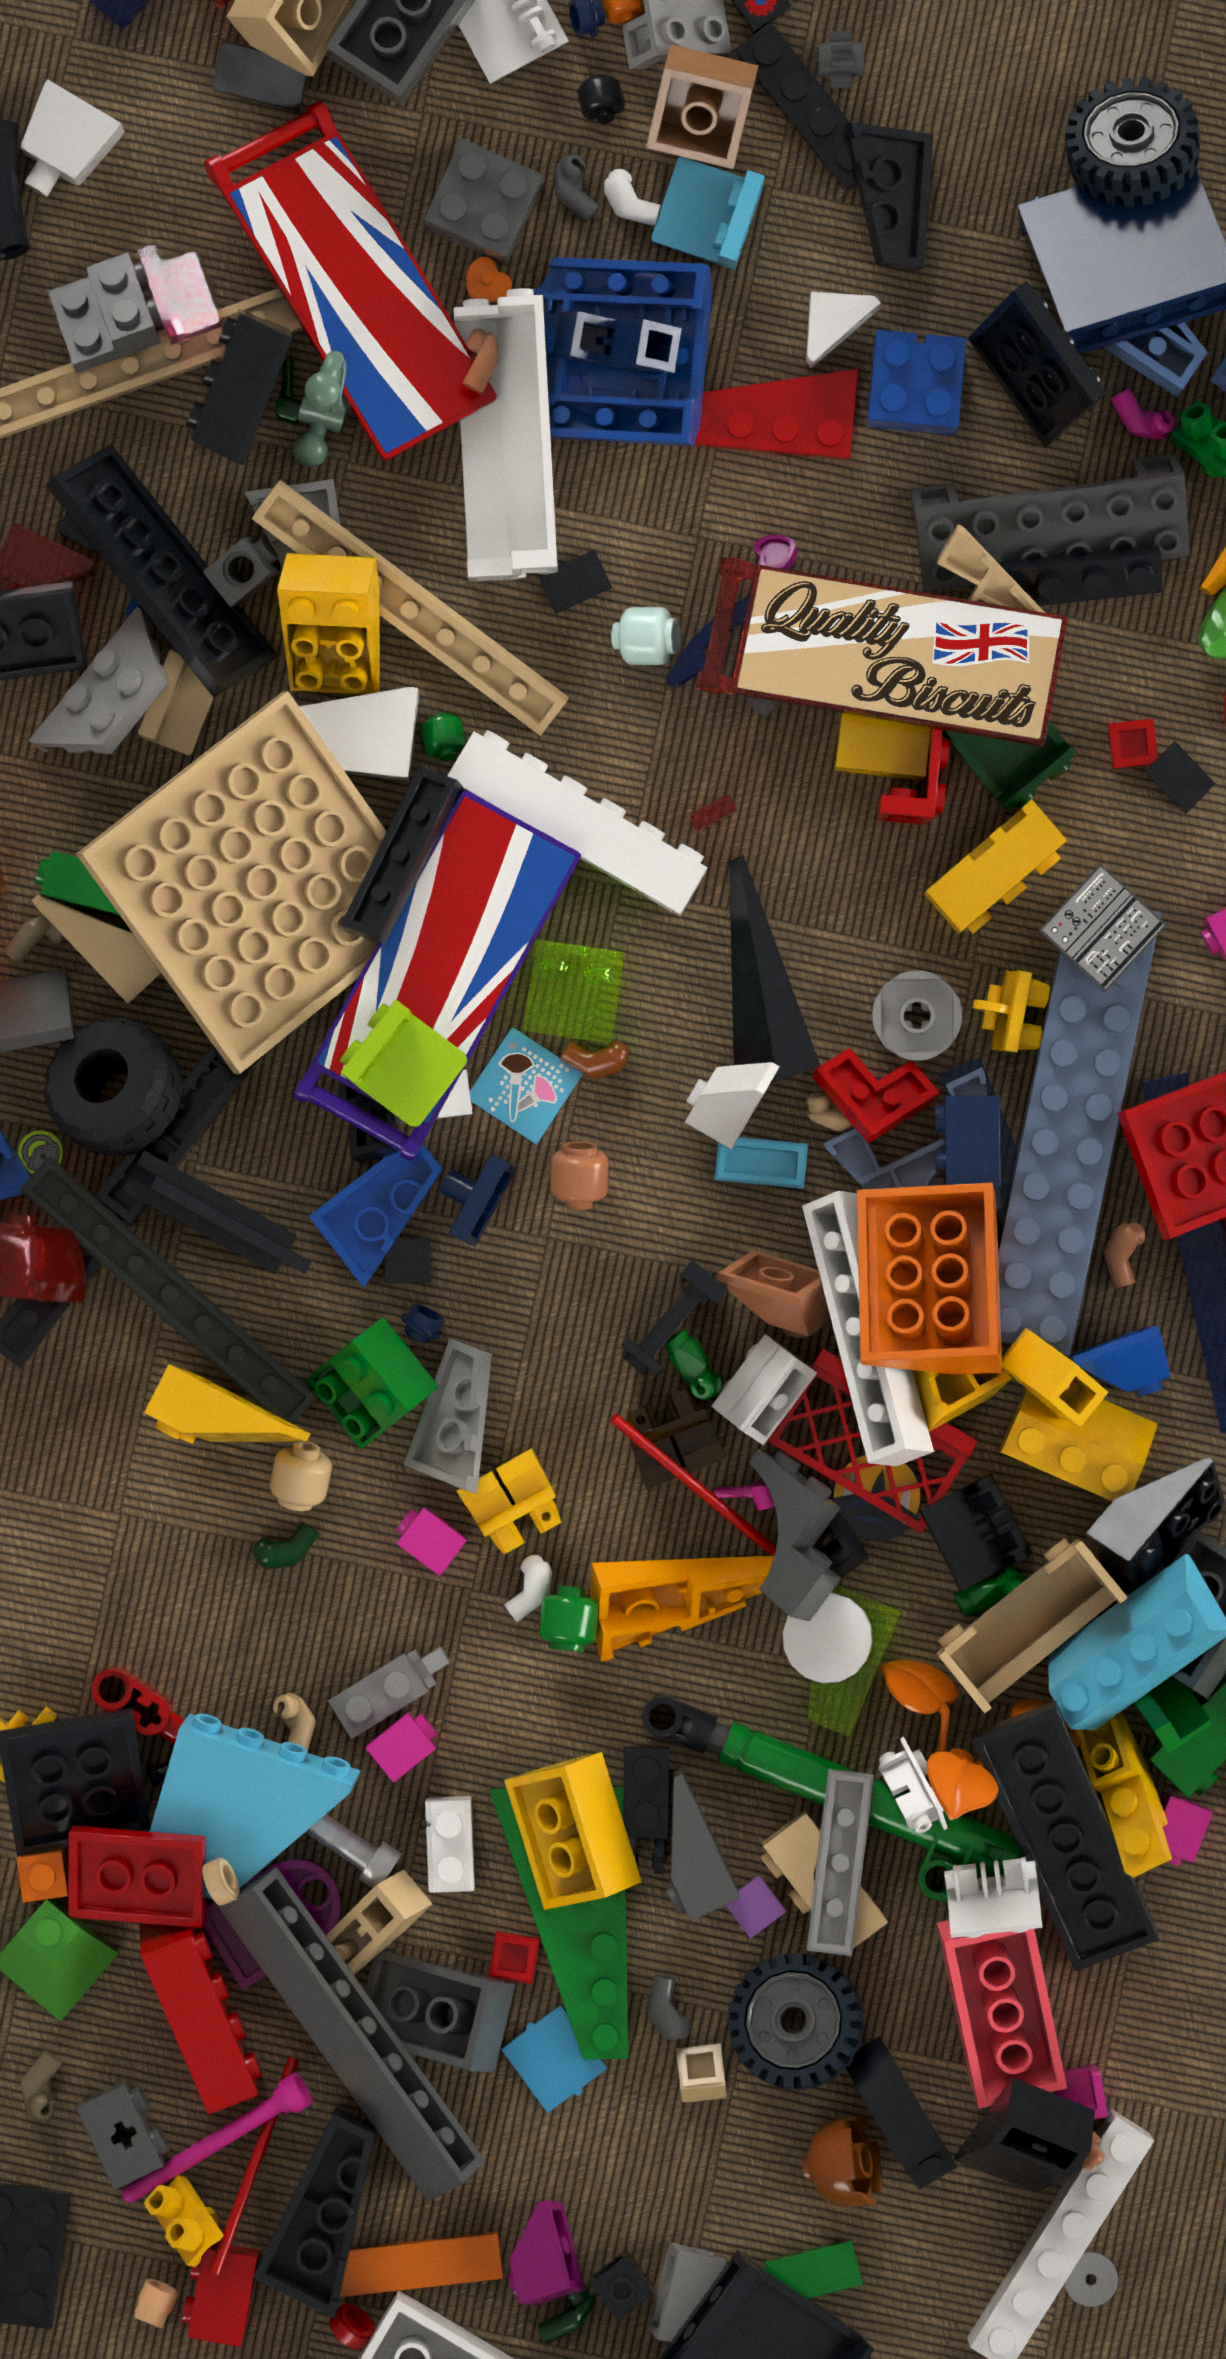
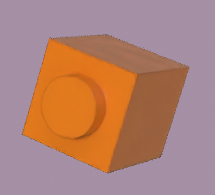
(43, 1875)

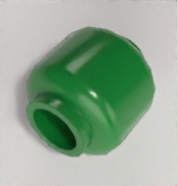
(568, 1619)

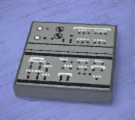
(1102, 928)

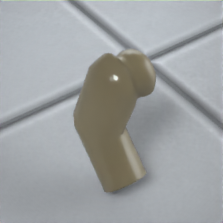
(36, 2086)

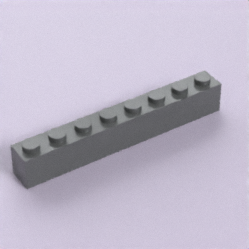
(352, 2034)

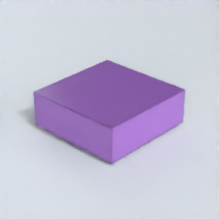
(756, 1906)

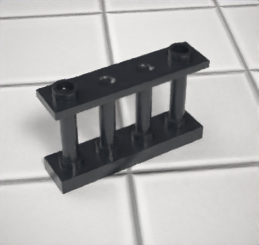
(696, 1289)

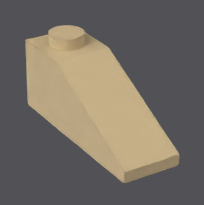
(105, 945)
(378, 1920)

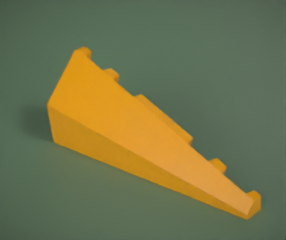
(658, 1595)

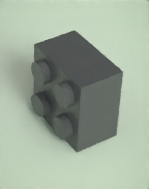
(483, 202)

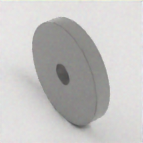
(1104, 2285)

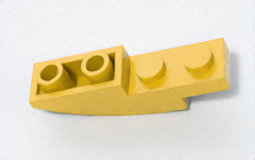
(1127, 1793)

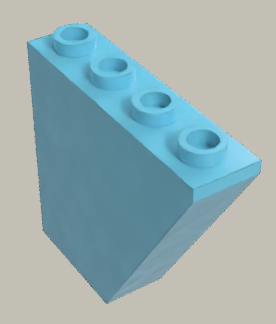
(245, 1792)

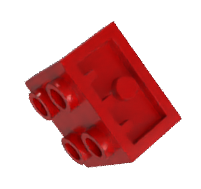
(903, 805)

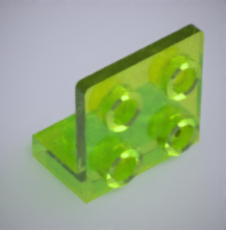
(573, 991)

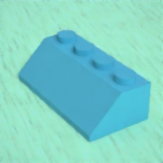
(1135, 1646)

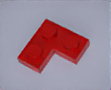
(871, 1103)

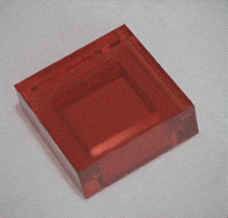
(713, 814)

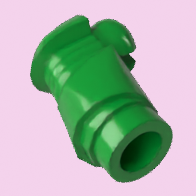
(693, 1365)
(988, 1592)

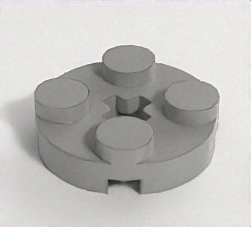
(935, 997)

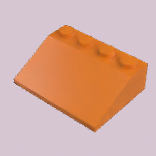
(929, 1278)

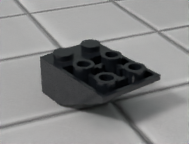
(1151, 1524)
(1030, 2137)

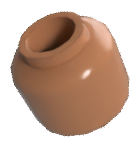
(579, 1175)

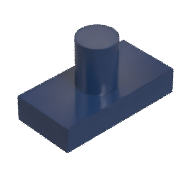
(477, 1197)

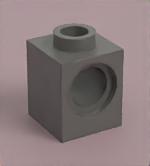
(225, 573)

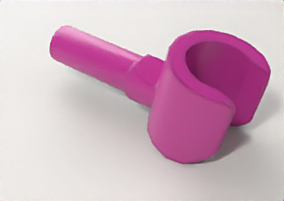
(757, 1490)

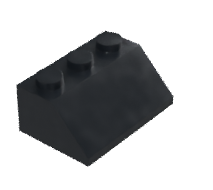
(239, 385)

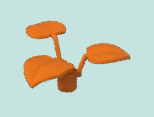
(953, 1775)

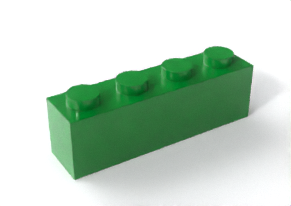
(1194, 1763)

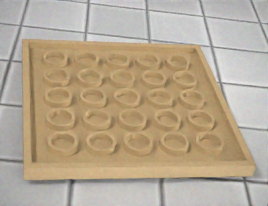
(245, 880)

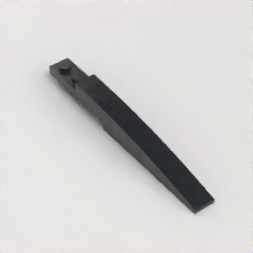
(202, 1099)

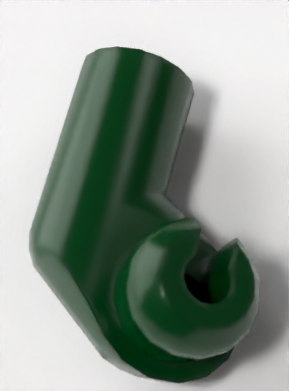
(285, 1553)
(569, 2320)

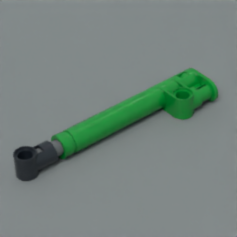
(806, 1776)

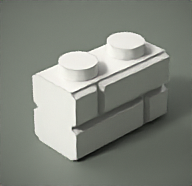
(763, 1389)
(450, 1844)

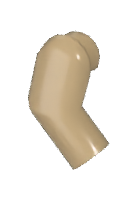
(296, 1717)

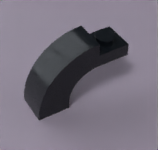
(899, 2114)

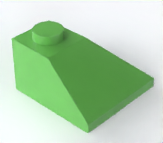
(56, 1958)

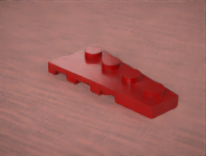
(783, 417)

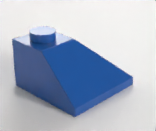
(1128, 1361)

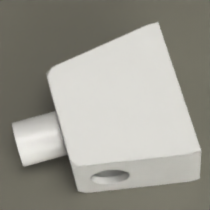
(66, 139)

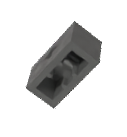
(101, 2120)

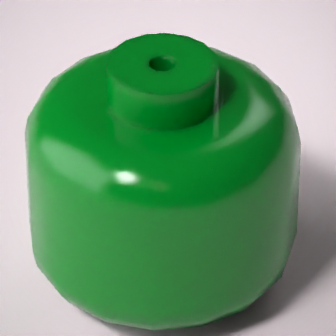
(442, 736)

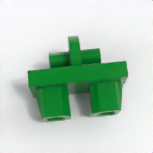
(1203, 438)

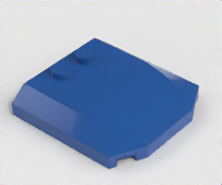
(620, 403)

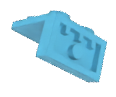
(707, 212)

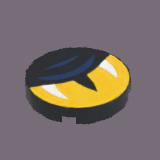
(865, 1518)

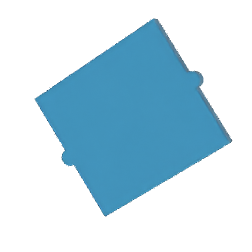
(551, 2059)

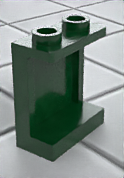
(1012, 768)

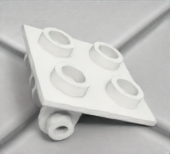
(510, 34)
(993, 1902)

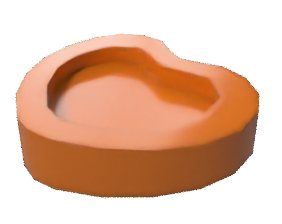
(486, 281)

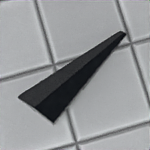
(763, 1002)

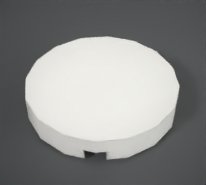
(831, 1643)

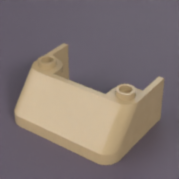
(1029, 1622)

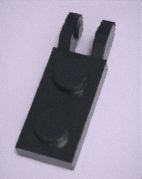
(646, 1798)

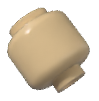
(300, 1476)

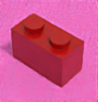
(223, 2301)

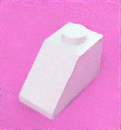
(729, 1100)

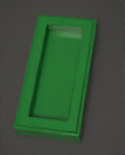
(819, 2269)

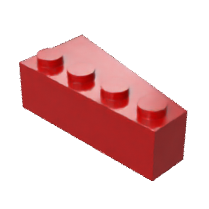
(199, 2014)

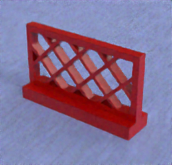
(943, 1438)

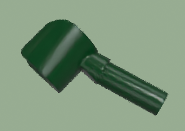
(287, 407)

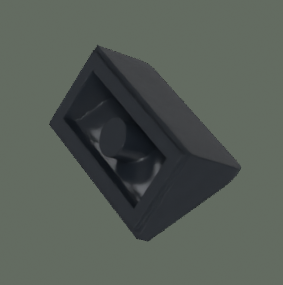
(258, 77)

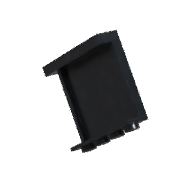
(762, 2317)

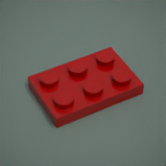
(136, 1876)

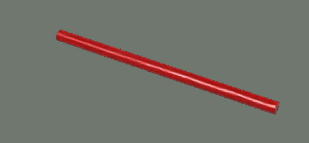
(693, 1484)
(247, 2182)

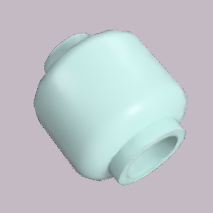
(646, 635)

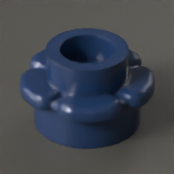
(586, 16)
(422, 1323)

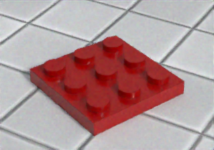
(1181, 1154)

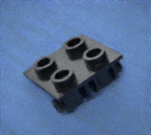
(976, 1532)

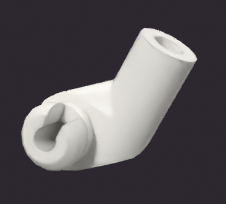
(536, 1586)

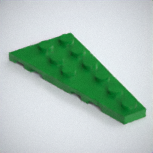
(583, 1948)

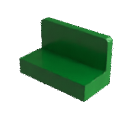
(1173, 1713)

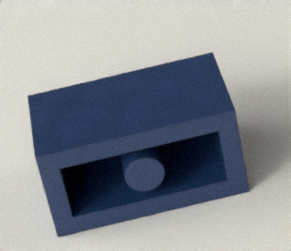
(970, 1140)

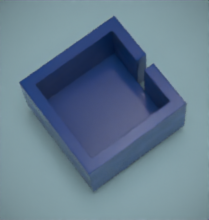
(916, 383)

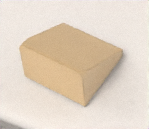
(701, 2073)

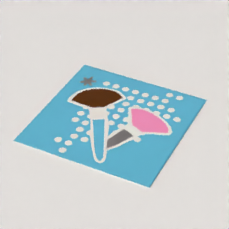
(524, 1085)

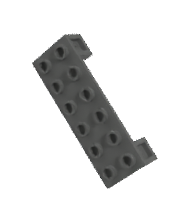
(1058, 520)

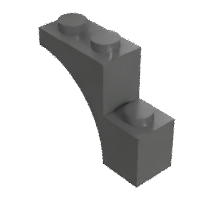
(799, 1572)

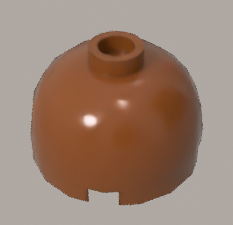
(843, 2163)

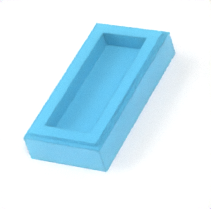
(762, 1163)

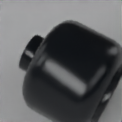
(601, 98)

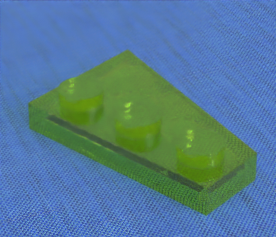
(841, 1703)

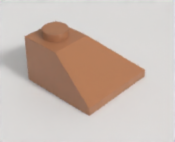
(778, 1292)

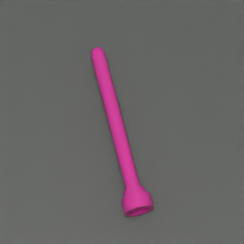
(289, 2096)

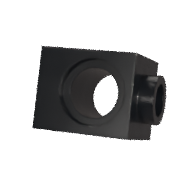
(622, 2284)

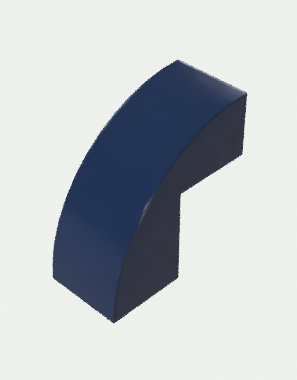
(617, 343)

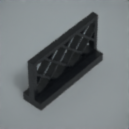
(211, 1213)

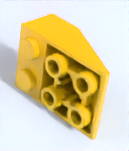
(331, 623)

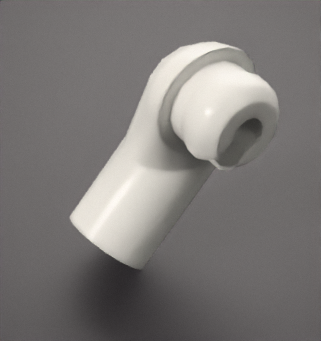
(625, 202)

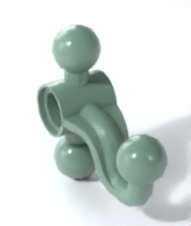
(324, 410)

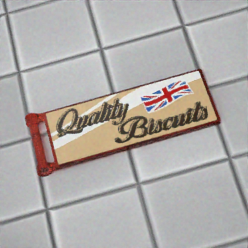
(887, 653)

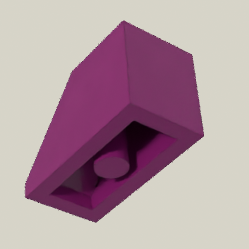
(545, 2258)

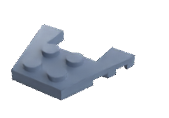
(912, 1170)

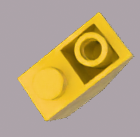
(1053, 1378)

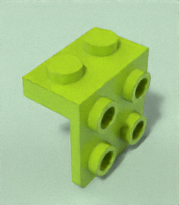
(403, 1063)

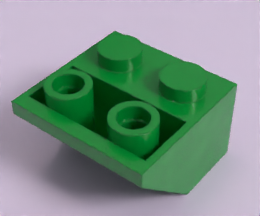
(372, 1383)

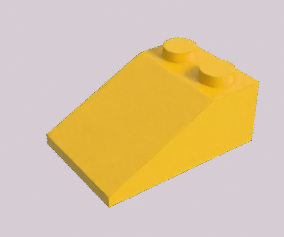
(198, 1408)

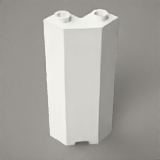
(509, 446)

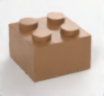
(702, 106)

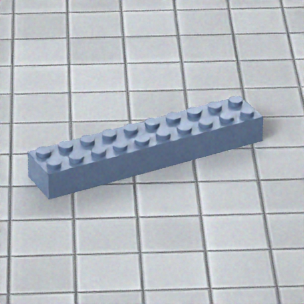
(1066, 1149)

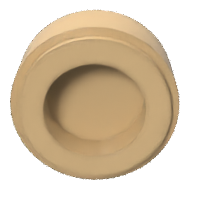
(221, 1881)

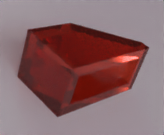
(36, 560)

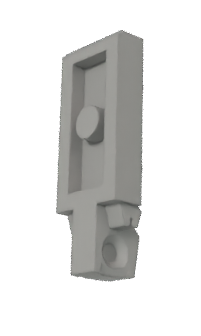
(387, 1690)

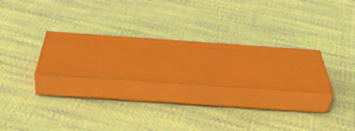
(422, 2264)

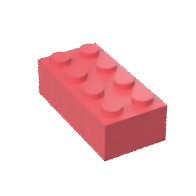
(1002, 2011)

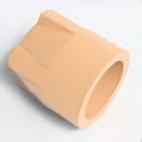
(155, 2302)

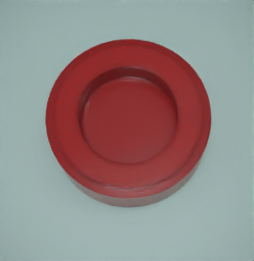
(352, 2326)

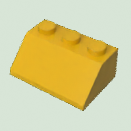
(1098, 1456)
(573, 1831)

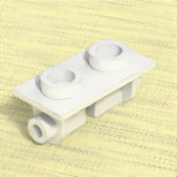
(905, 1772)

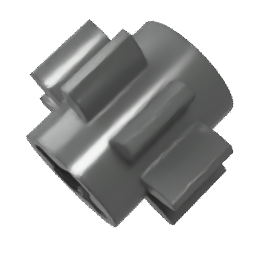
(840, 59)

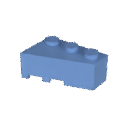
(1163, 356)

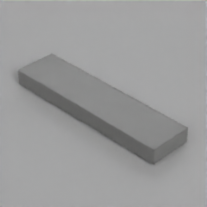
(839, 1862)

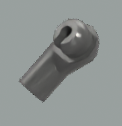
(569, 187)
(662, 2012)

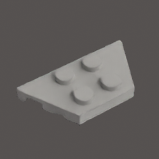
(108, 694)

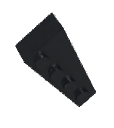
(319, 2222)

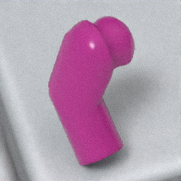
(1142, 422)

